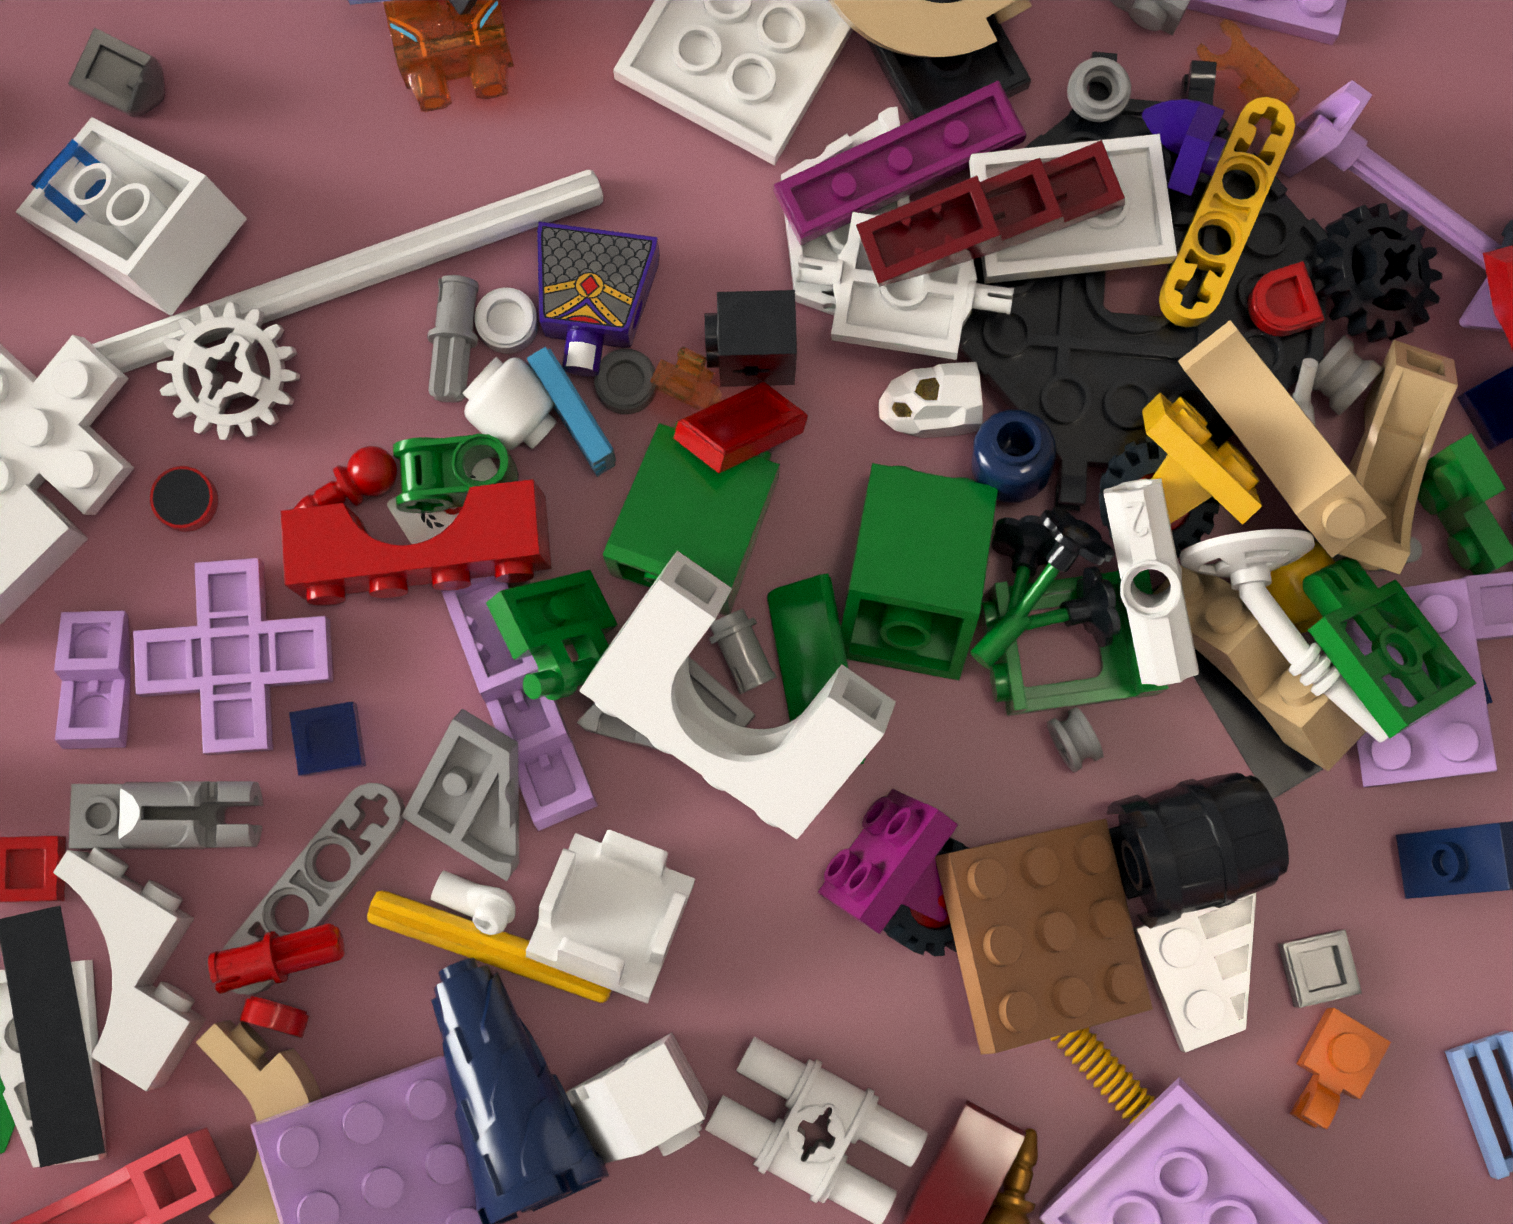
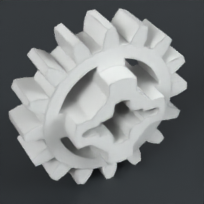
(214, 397)

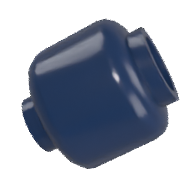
(1014, 455)

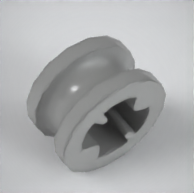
(1075, 739)

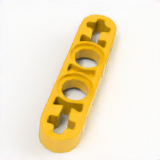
(1230, 213)

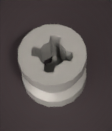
(1344, 375)

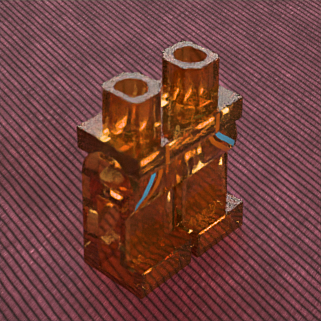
(441, 46)

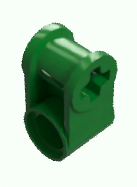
(439, 470)

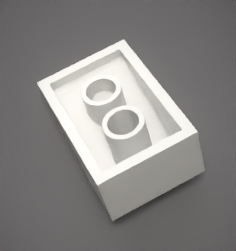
(148, 226)

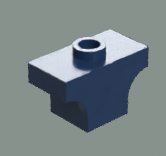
(1457, 860)

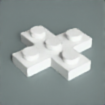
(49, 429)

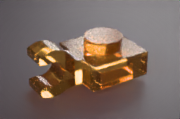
(1258, 73)
(687, 380)

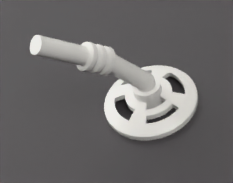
(1248, 562)

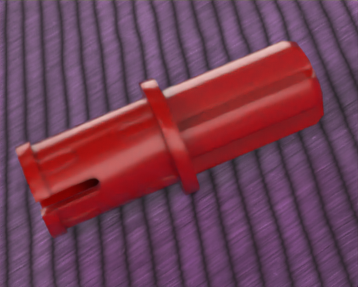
(275, 957)

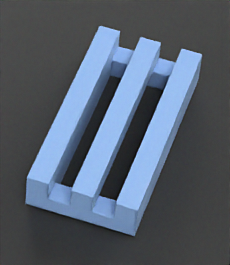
(1458, 1060)

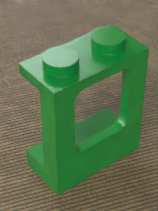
(1119, 666)

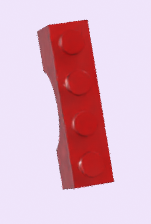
(495, 534)

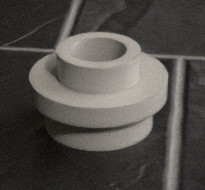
(1106, 72)

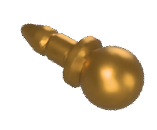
(1011, 1205)

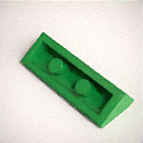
(806, 639)

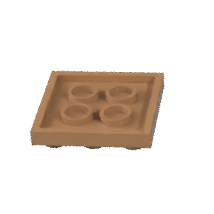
(1043, 935)

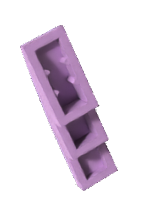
(547, 758)

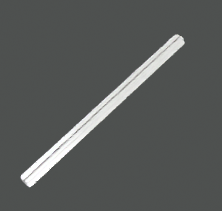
(369, 265)

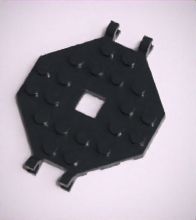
(1099, 368)

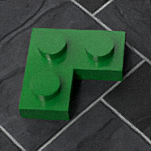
(1456, 491)

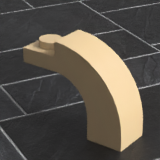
(927, 27)
(271, 1090)

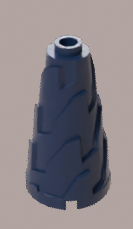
(510, 1109)

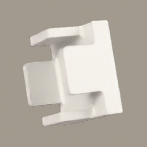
(610, 913)

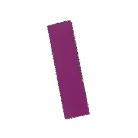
(898, 162)

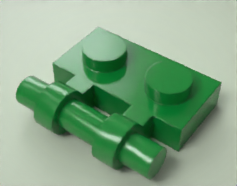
(545, 619)

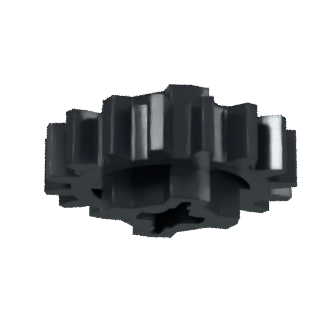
(1377, 273)

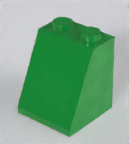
(690, 510)
(918, 571)

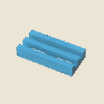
(573, 411)

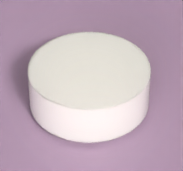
(506, 320)

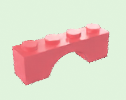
(146, 1189)

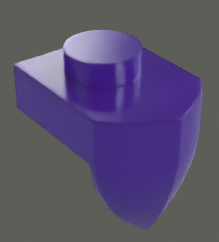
(1189, 131)

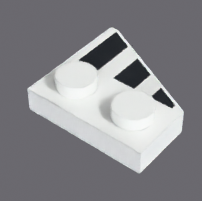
(1203, 970)

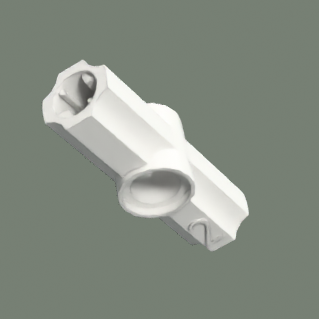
(1145, 542)

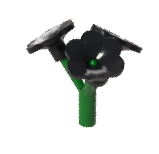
(1057, 542)

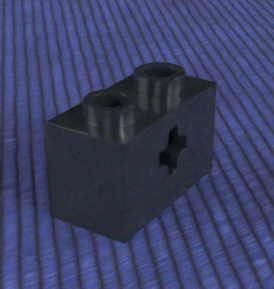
(753, 338)

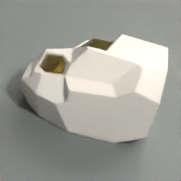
(934, 401)

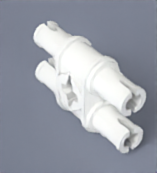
(823, 1167)

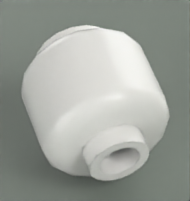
(509, 403)

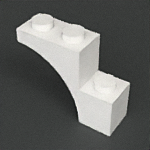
(141, 926)

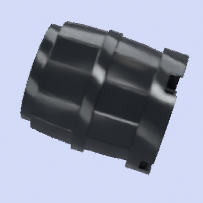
(1198, 845)

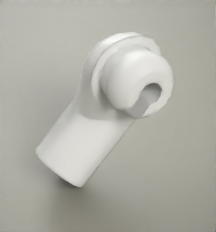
(487, 905)

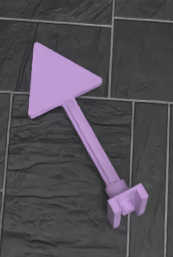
(1330, 136)

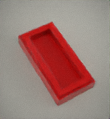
(740, 427)

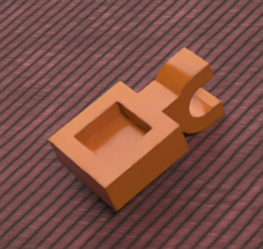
(1343, 1060)

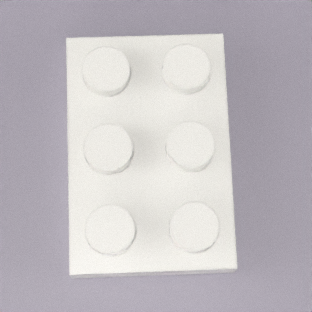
(1118, 239)

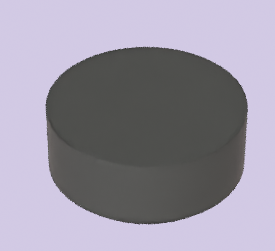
(625, 381)

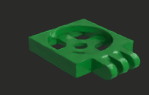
(1347, 593)

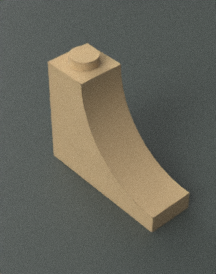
(1282, 439)

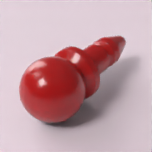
(368, 473)

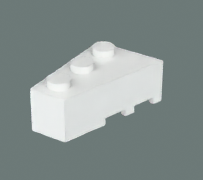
(642, 1103)

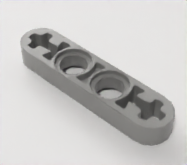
(306, 882)

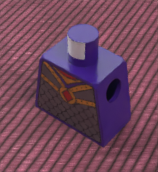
(592, 289)

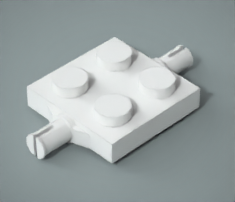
(908, 315)

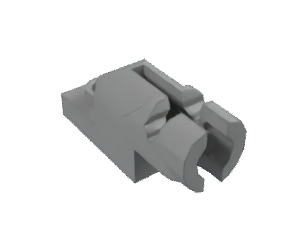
(161, 815)

